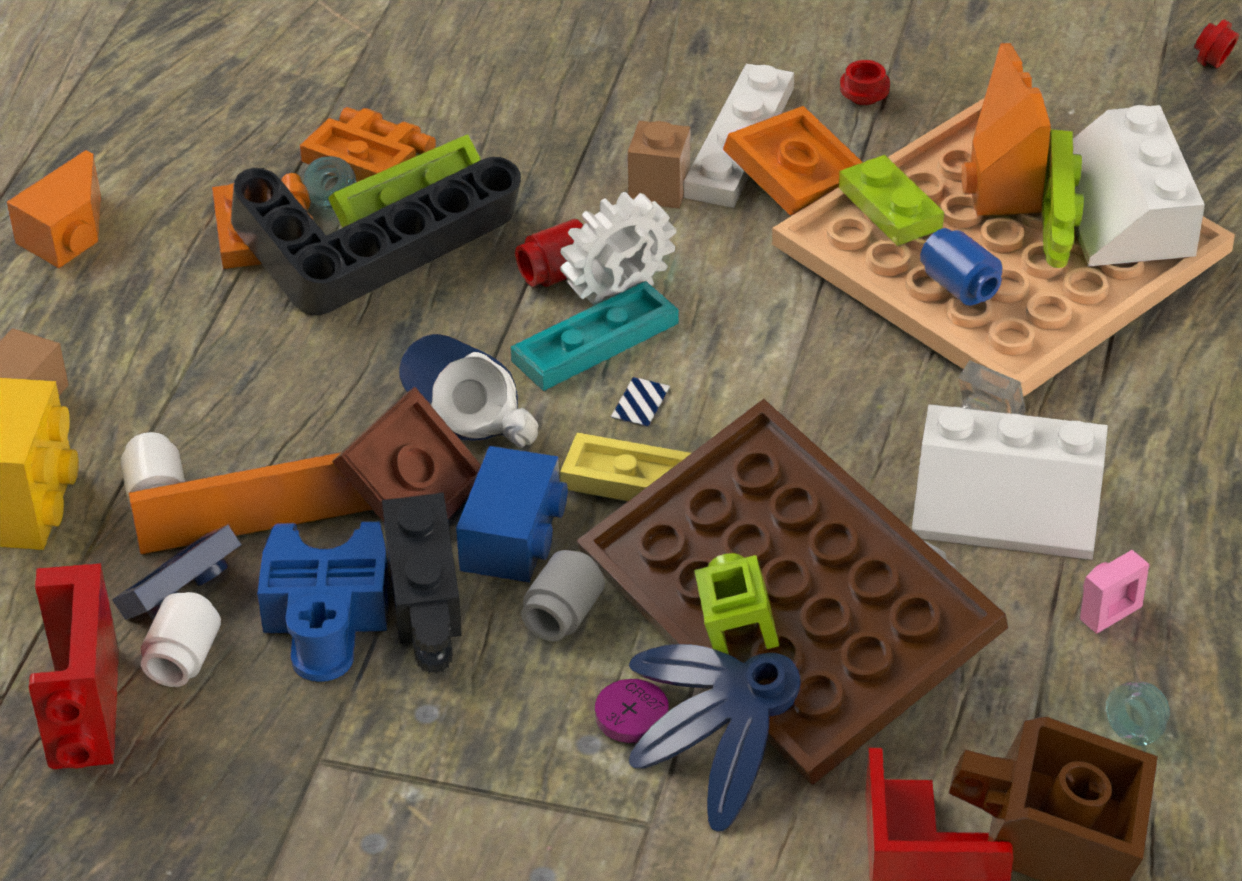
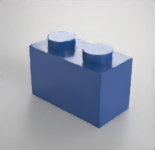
(510, 514)

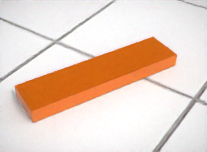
(243, 500)

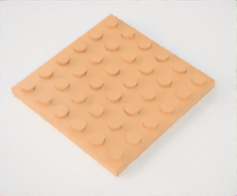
(1040, 312)

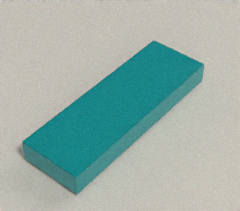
(594, 335)

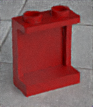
(79, 698)

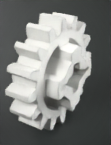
(617, 247)

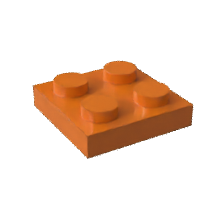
(791, 157)

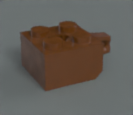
(1063, 801)

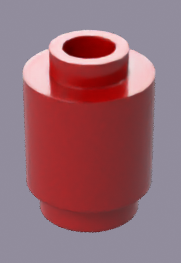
(541, 254)

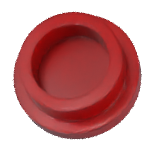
(1216, 43)
(865, 82)

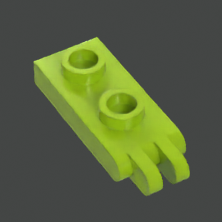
(1060, 204)

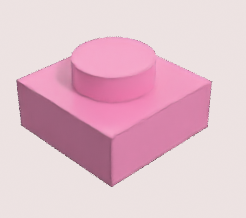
(1113, 591)

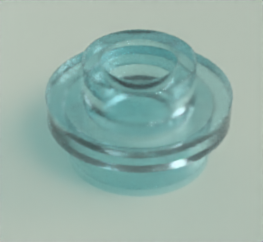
(320, 172)

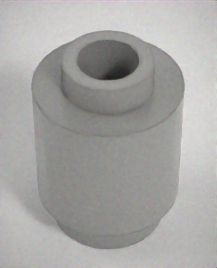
(562, 595)

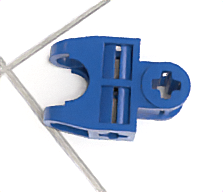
(323, 596)

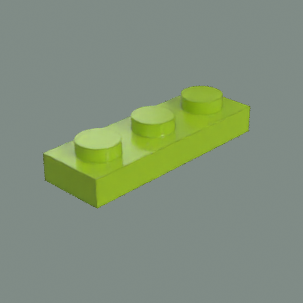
(402, 180)

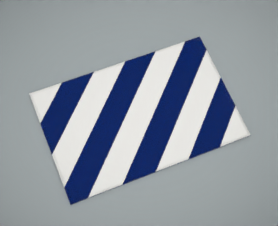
(640, 401)

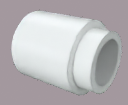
(150, 463)
(179, 639)

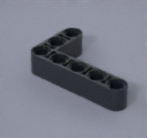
(375, 246)

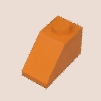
(59, 212)

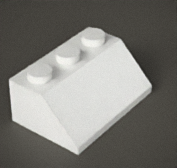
(1135, 190)
(1010, 481)

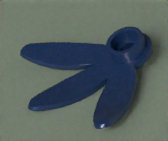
(732, 699)

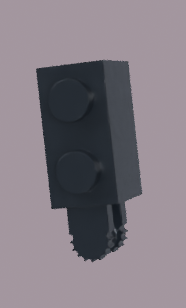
(423, 577)

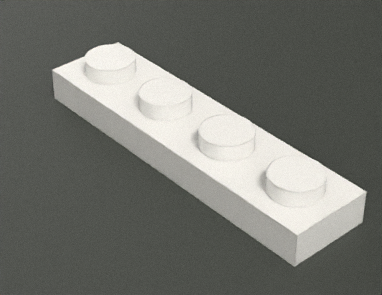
(757, 96)

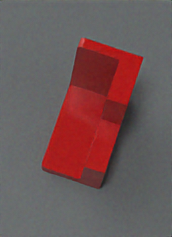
(905, 837)

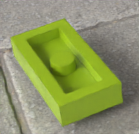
(891, 200)

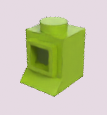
(733, 597)

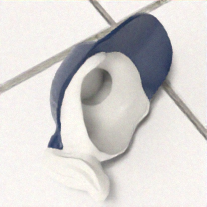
(467, 389)

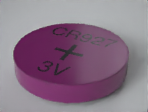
(629, 709)

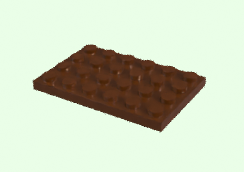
(848, 584)

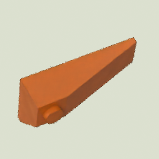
(1008, 143)

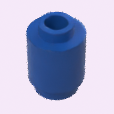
(961, 266)

